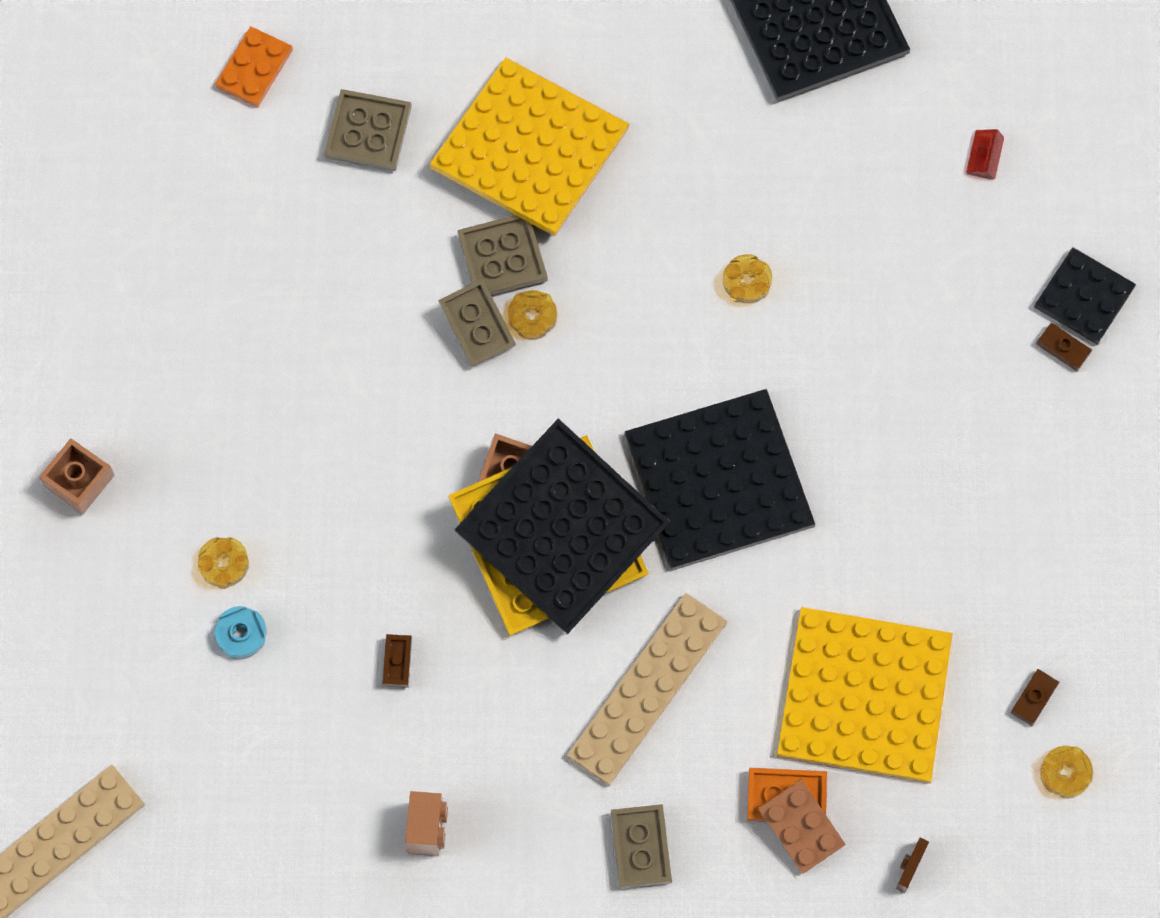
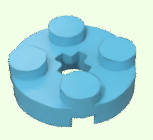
(247, 619)

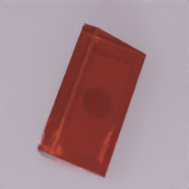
(985, 153)

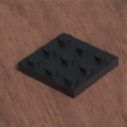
(1085, 295)

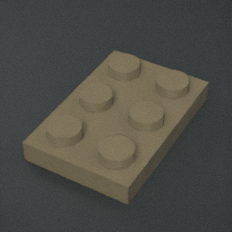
(477, 322)
(641, 846)

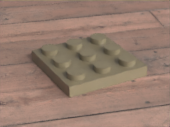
(368, 129)
(503, 254)

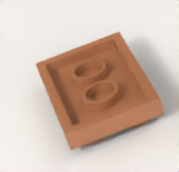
(801, 826)

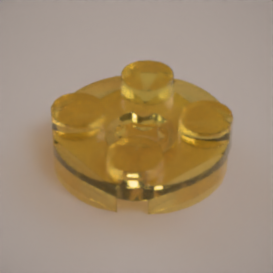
(754, 267)
(527, 301)
(223, 576)
(1059, 784)

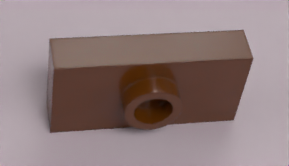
(1064, 347)
(397, 660)
(1034, 697)
(910, 864)

